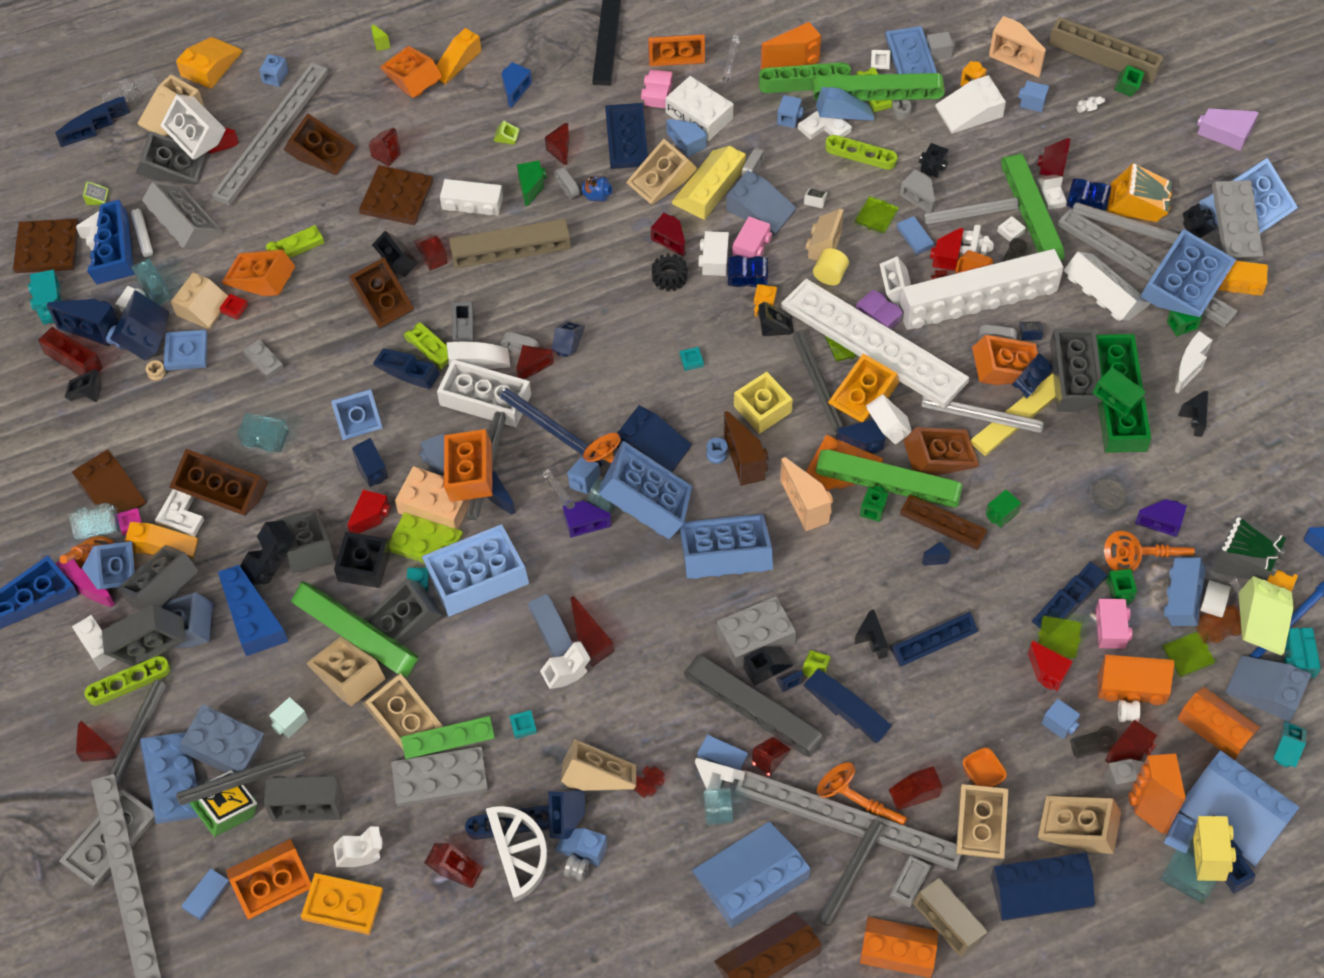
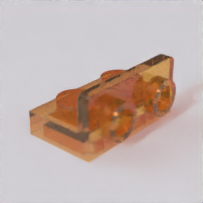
(1215, 628)

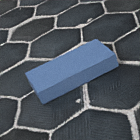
(915, 235)
(722, 753)
(1180, 833)
(205, 894)

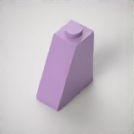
(1227, 126)

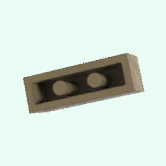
(950, 917)

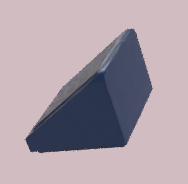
(1031, 331)

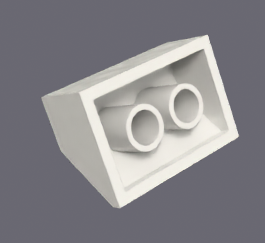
(192, 126)

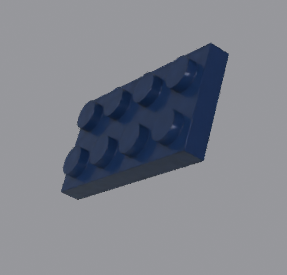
(626, 135)

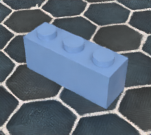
(1185, 592)

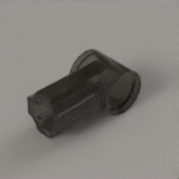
(1016, 249)
(1092, 742)

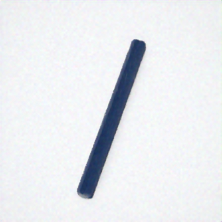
(546, 422)

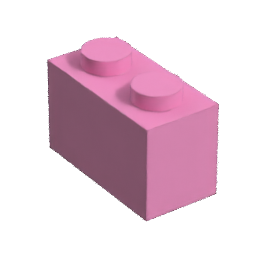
(752, 238)
(1112, 623)

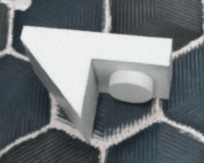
(1051, 191)
(88, 229)
(713, 773)

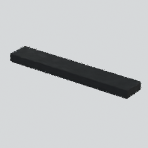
(606, 42)

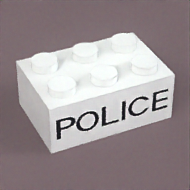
(699, 105)

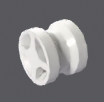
(1128, 711)

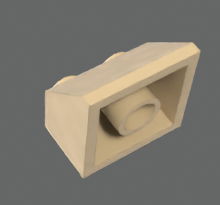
(825, 233)
(199, 301)

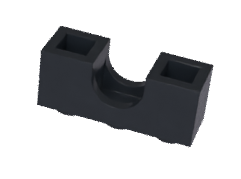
(275, 543)

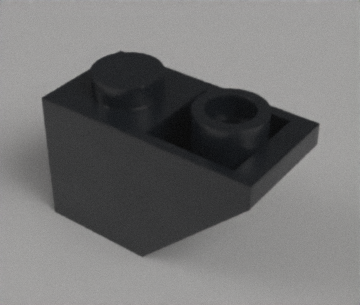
(766, 663)

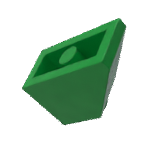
(531, 180)

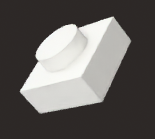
(1011, 229)

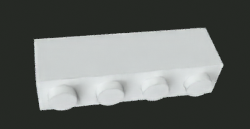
(1105, 286)

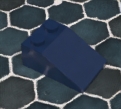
(84, 318)
(141, 326)
(654, 438)

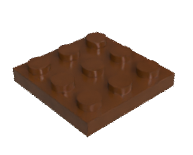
(396, 195)
(45, 245)

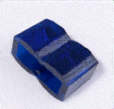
(1089, 194)
(747, 271)

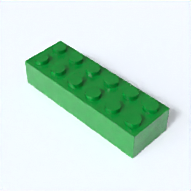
(1118, 432)

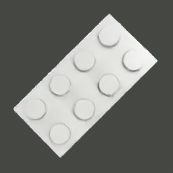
(478, 391)

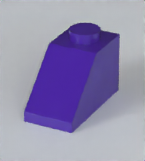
(1162, 517)
(585, 518)

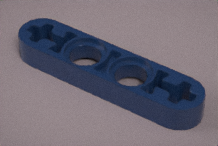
(481, 819)

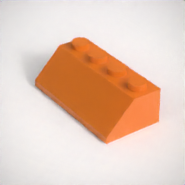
(1158, 791)

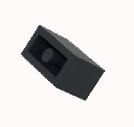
(395, 253)

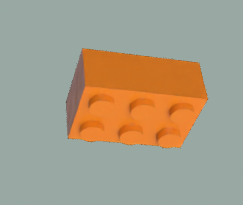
(468, 465)

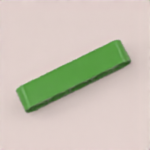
(797, 77)

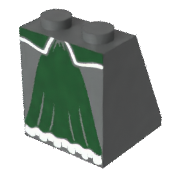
(1249, 551)

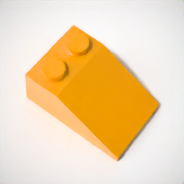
(207, 61)
(862, 386)

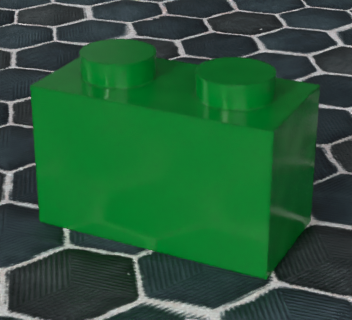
(1118, 392)

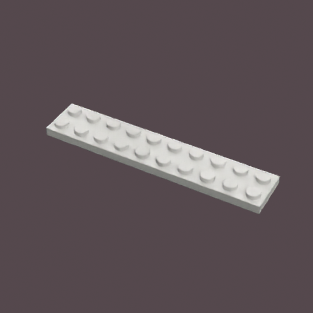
(867, 336)

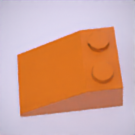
(792, 48)
(411, 71)
(260, 272)
(1002, 359)

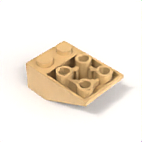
(161, 102)

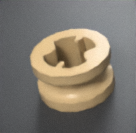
(150, 368)

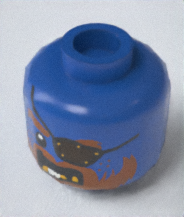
(596, 188)

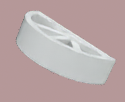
(505, 851)

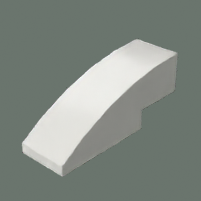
(479, 354)
(1192, 360)

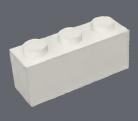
(471, 197)

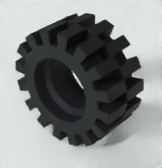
(673, 263)

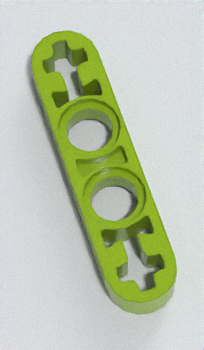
(862, 149)
(128, 683)

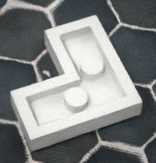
(815, 125)
(175, 514)

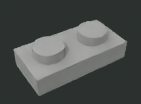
(263, 359)

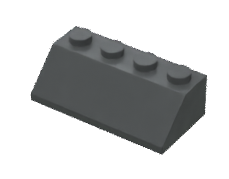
(1075, 368)

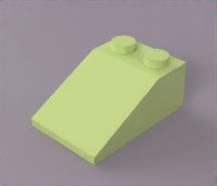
(1265, 614)

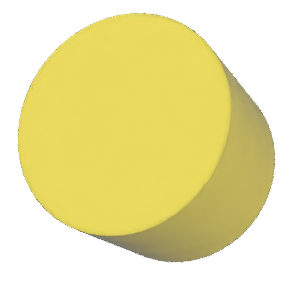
(830, 266)

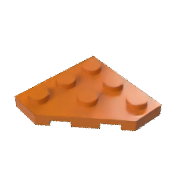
(834, 444)

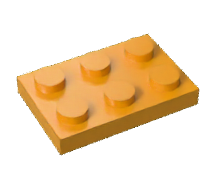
(342, 904)

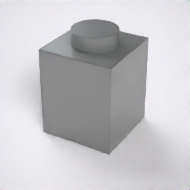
(940, 45)

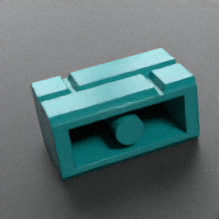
(1302, 650)

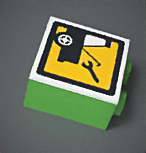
(225, 809)

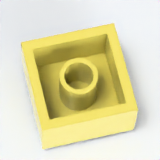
(763, 402)
(1213, 848)

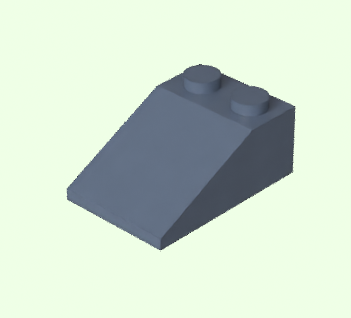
(760, 200)
(196, 617)
(1268, 685)

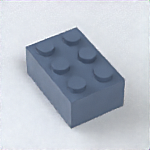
(221, 741)

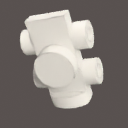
(1090, 104)

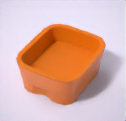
(972, 260)
(984, 768)

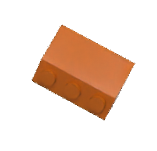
(676, 50)
(1135, 679)
(1218, 722)
(269, 879)
(899, 947)

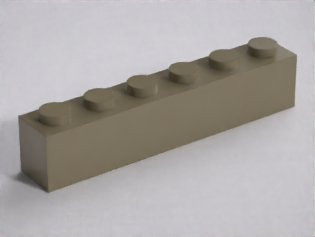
(1104, 49)
(510, 243)

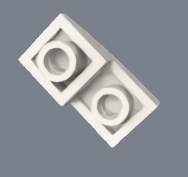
(1215, 598)

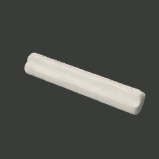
(141, 232)

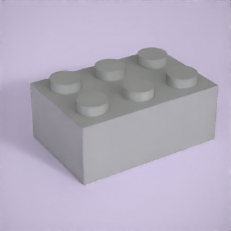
(755, 628)

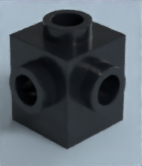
(934, 160)
(1198, 220)

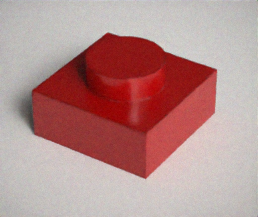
(233, 306)

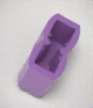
(880, 309)

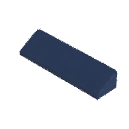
(933, 638)

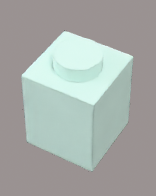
(288, 718)

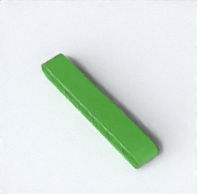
(885, 86)
(1031, 204)
(890, 477)
(355, 629)

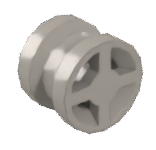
(576, 867)

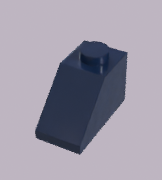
(567, 338)
(863, 435)
(369, 463)
(565, 811)

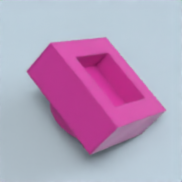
(126, 517)

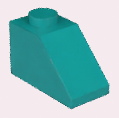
(1290, 745)

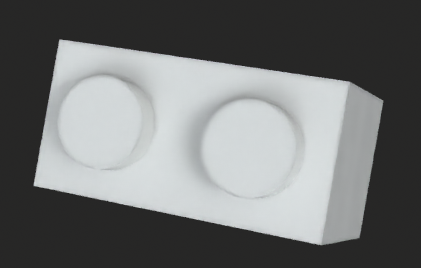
(714, 253)
(895, 277)
(91, 638)

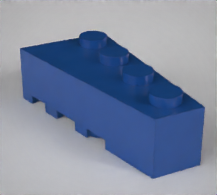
(112, 247)
(34, 592)
(252, 617)

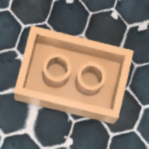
(425, 497)

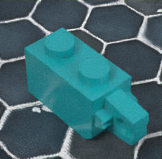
(44, 289)

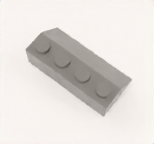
(181, 215)

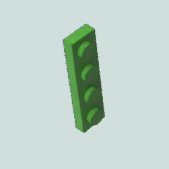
(447, 737)

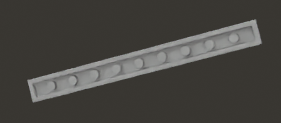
(270, 134)
(1132, 259)
(847, 819)
(125, 878)

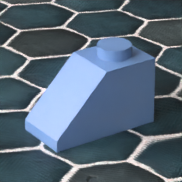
(686, 136)
(585, 845)

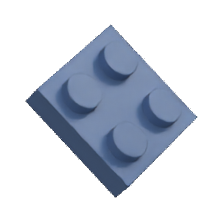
(185, 350)

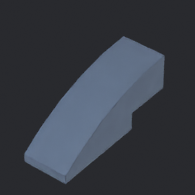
(550, 625)

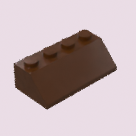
(218, 483)
(772, 951)

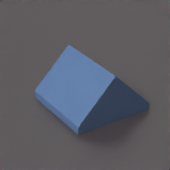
(356, 414)
(110, 564)

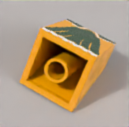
(1140, 195)

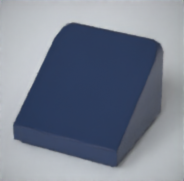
(936, 555)
(790, 679)

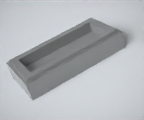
(910, 881)

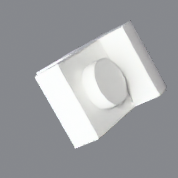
(566, 669)
(358, 850)

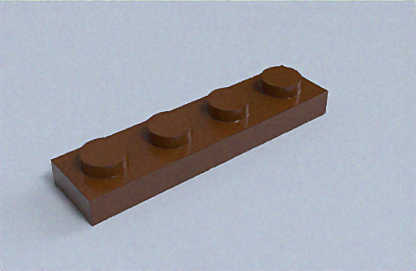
(943, 522)

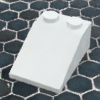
(972, 105)

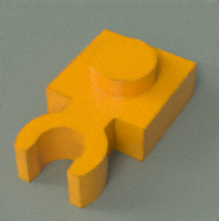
(762, 294)

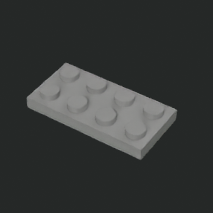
(1237, 219)
(439, 776)
(89, 855)

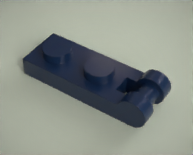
(1032, 375)

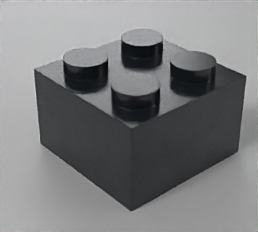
(362, 559)

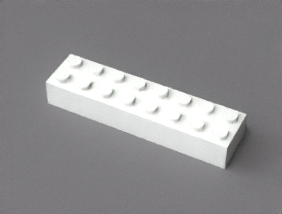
(980, 289)

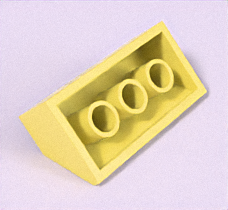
(711, 181)

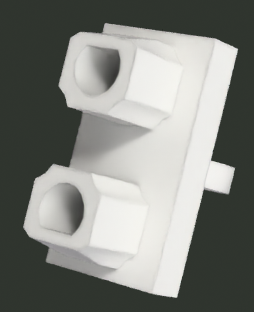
(977, 242)

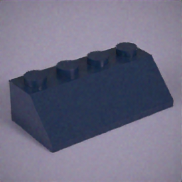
(1043, 886)

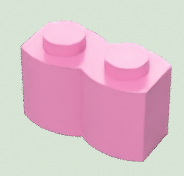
(657, 88)

